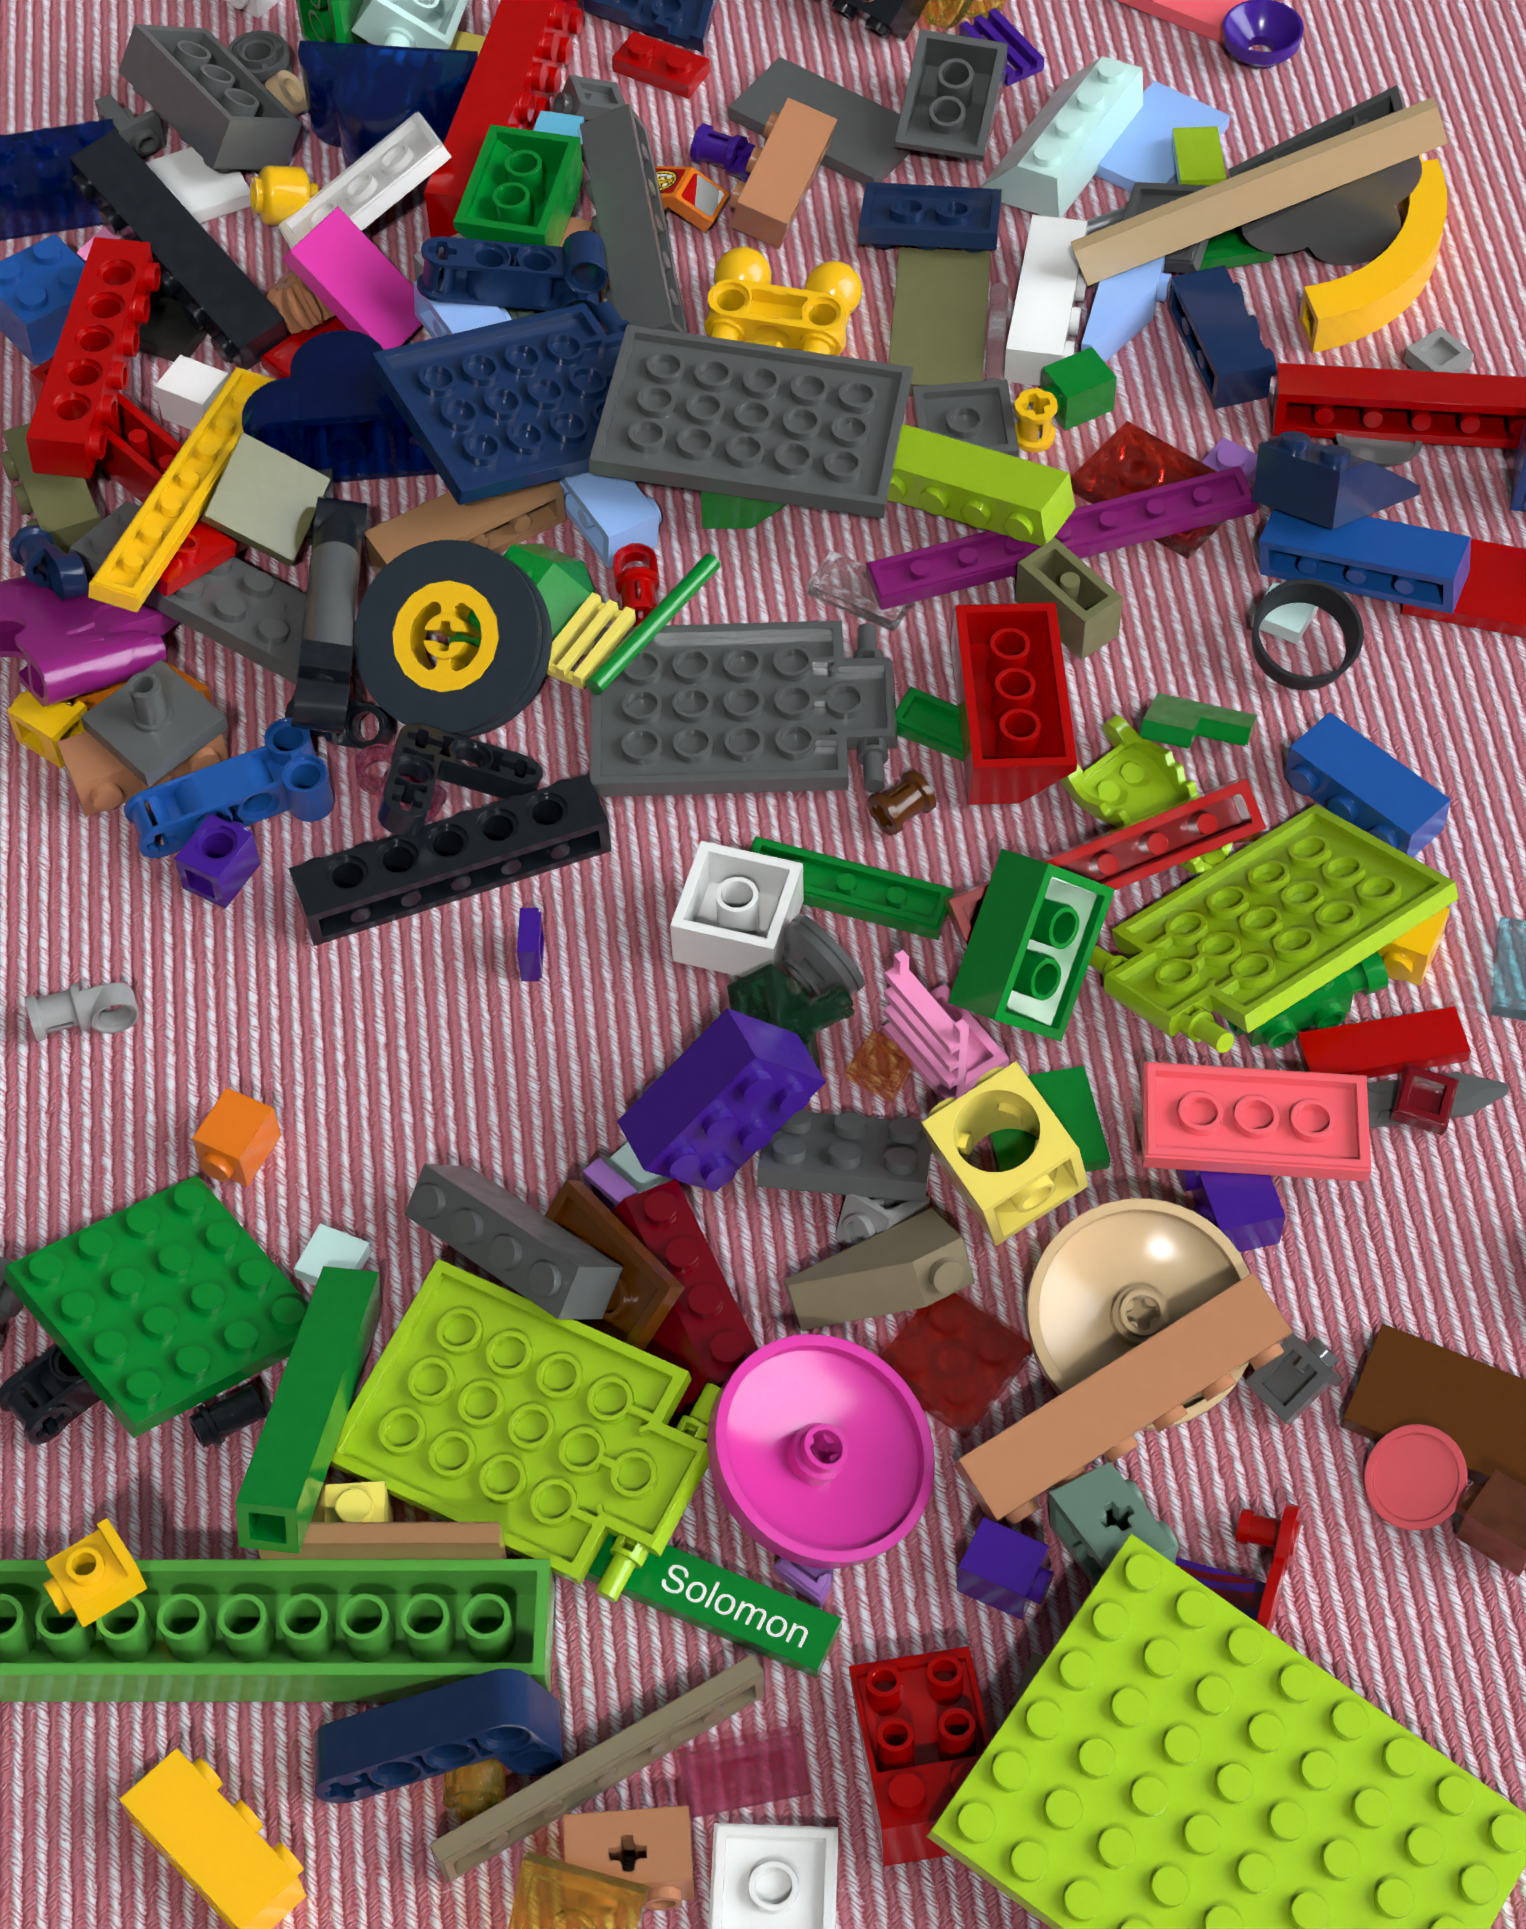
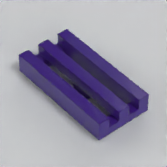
(1020, 51)

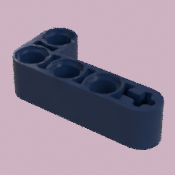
(436, 1731)

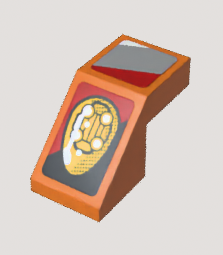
(691, 194)

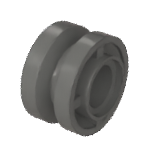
(262, 53)

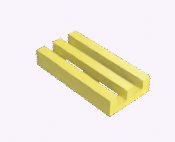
(580, 636)

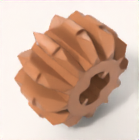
(297, 304)

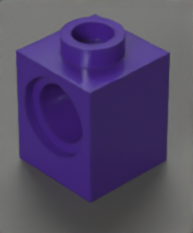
(208, 874)

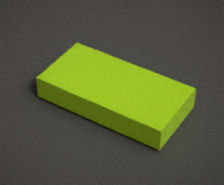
(1198, 155)

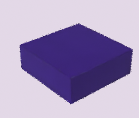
(530, 944)

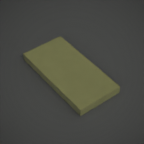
(940, 315)

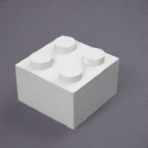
(735, 910)

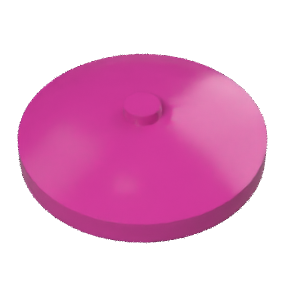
(820, 1451)

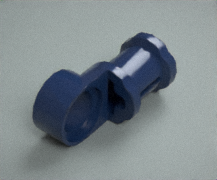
(48, 564)

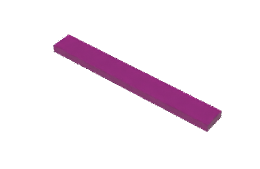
(1085, 533)

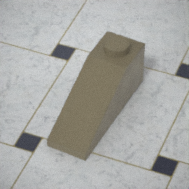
(883, 1275)

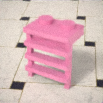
(937, 1037)

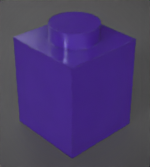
(1005, 1569)

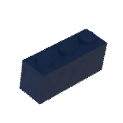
(1221, 337)

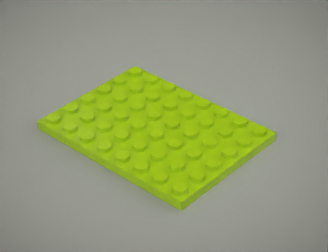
(1219, 1781)

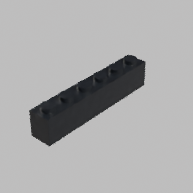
(190, 261)

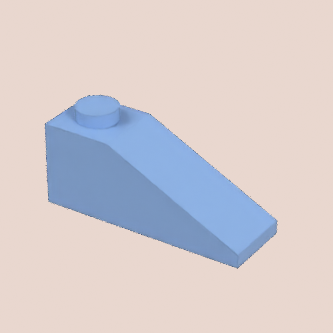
(1125, 307)

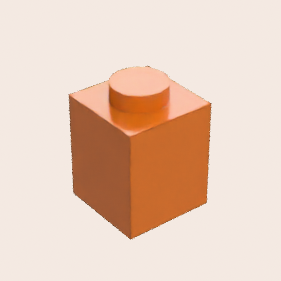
(236, 1137)

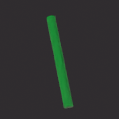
(652, 624)

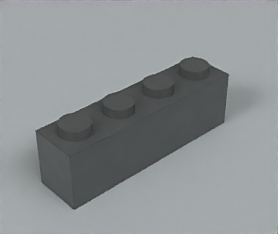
(513, 1242)

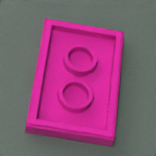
(355, 280)

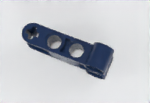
(515, 272)

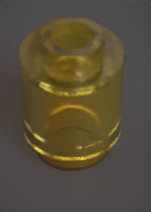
(474, 1788)

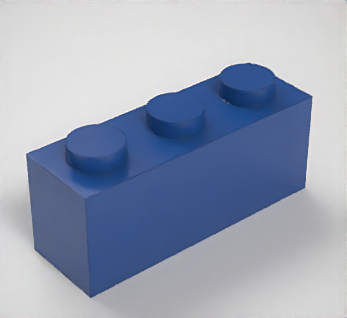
(1366, 786)

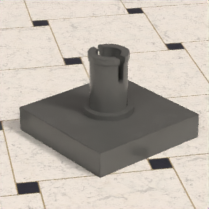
(154, 722)

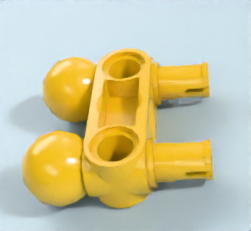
(750, 308)

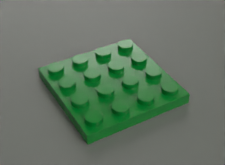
(161, 1304)

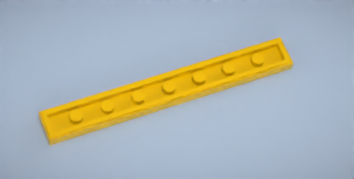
(176, 500)

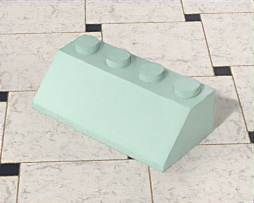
(1069, 138)

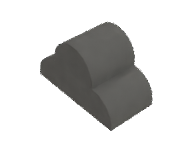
(1350, 220)

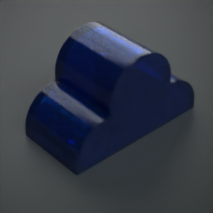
(369, 90)
(324, 409)

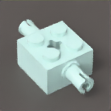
(409, 22)

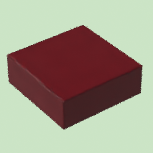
(1424, 1099)

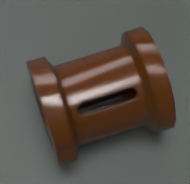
(901, 803)

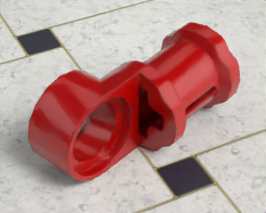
(636, 584)

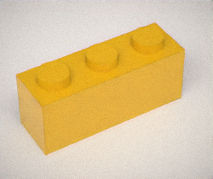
(214, 1843)

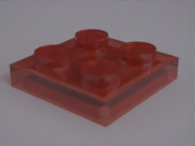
(957, 1361)

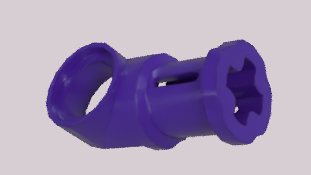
(721, 150)

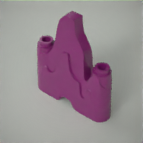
(75, 641)

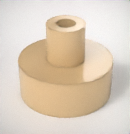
(288, 91)

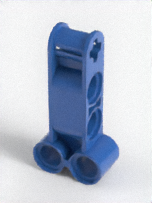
(239, 789)

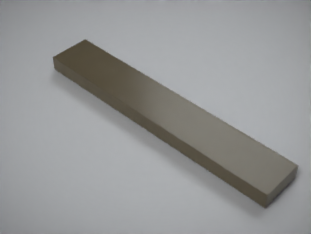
(598, 1769)

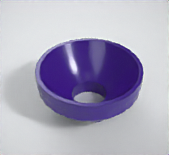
(1262, 24)

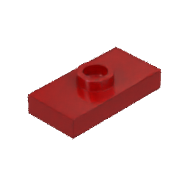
(198, 554)

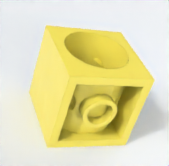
(1015, 1197)

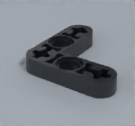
(434, 755)

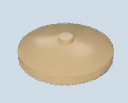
(1119, 1281)

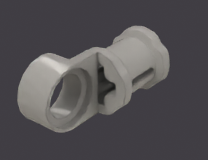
(83, 1009)

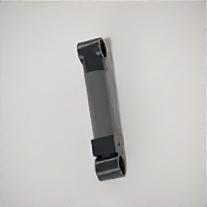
(329, 616)

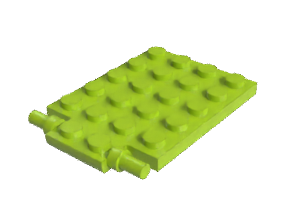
(1268, 927)
(528, 1425)

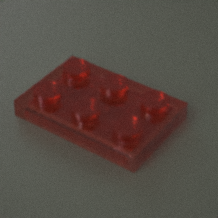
(1138, 462)

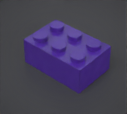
(721, 1101)

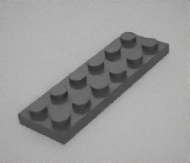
(228, 604)

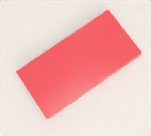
(1255, 1121)

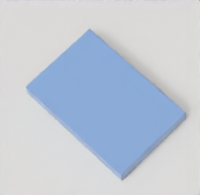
(1146, 146)

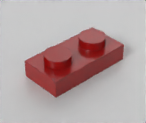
(661, 65)

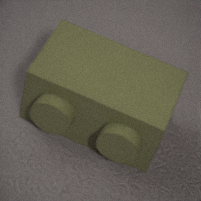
(1084, 602)

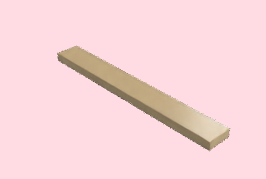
(1260, 191)

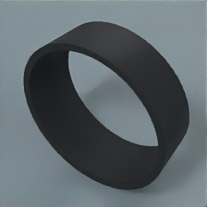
(1320, 595)

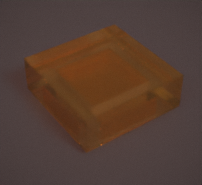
(880, 1067)

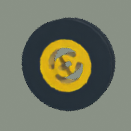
(452, 581)

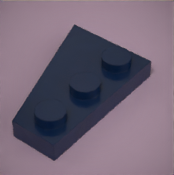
(673, 20)

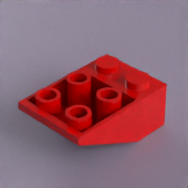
(918, 1742)

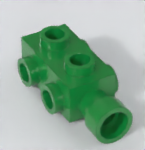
(1323, 1007)

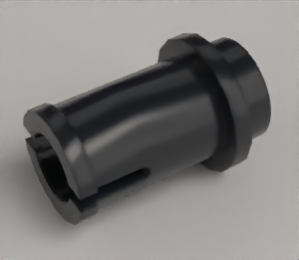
(226, 1417)

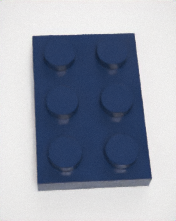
(930, 216)

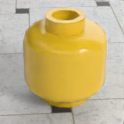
(280, 192)

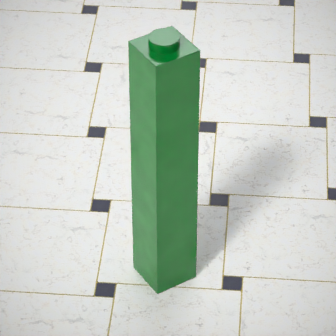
(308, 1411)

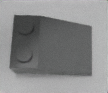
(952, 95)

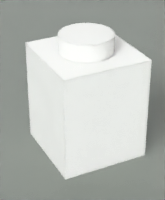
(188, 391)

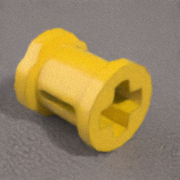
(1038, 419)

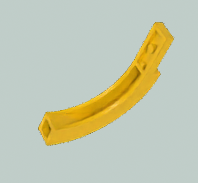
(1380, 291)

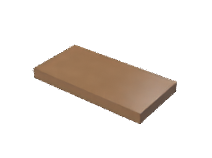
(398, 1541)

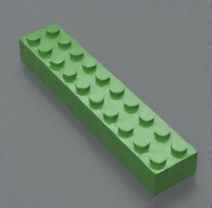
(279, 1630)

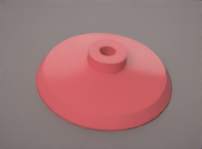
(1415, 1477)

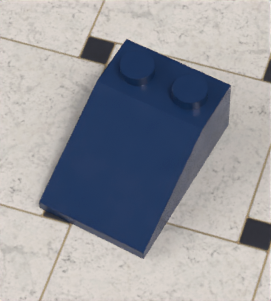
(1324, 481)

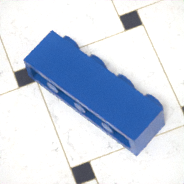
(1369, 558)

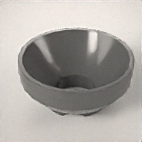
(817, 959)

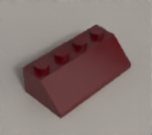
(705, 1323)

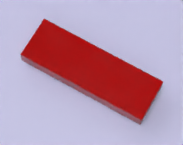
(1386, 1044)

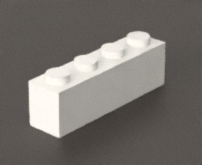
(1046, 300)

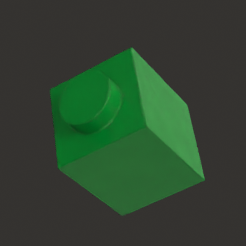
(1081, 386)

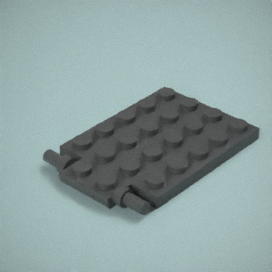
(744, 712)

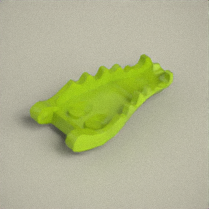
(1135, 783)

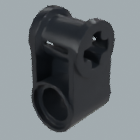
(54, 1393)

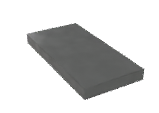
(864, 129)

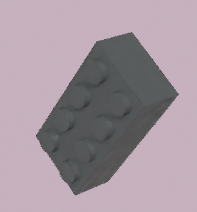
(209, 97)

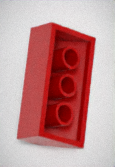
(1011, 700)

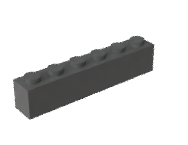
(631, 221)

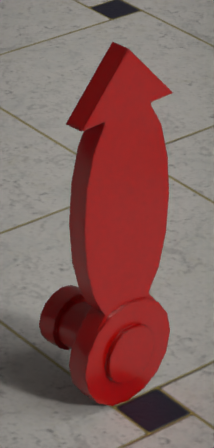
(1274, 1534)

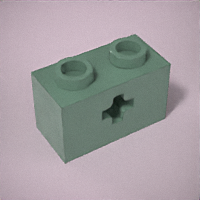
(1098, 1515)

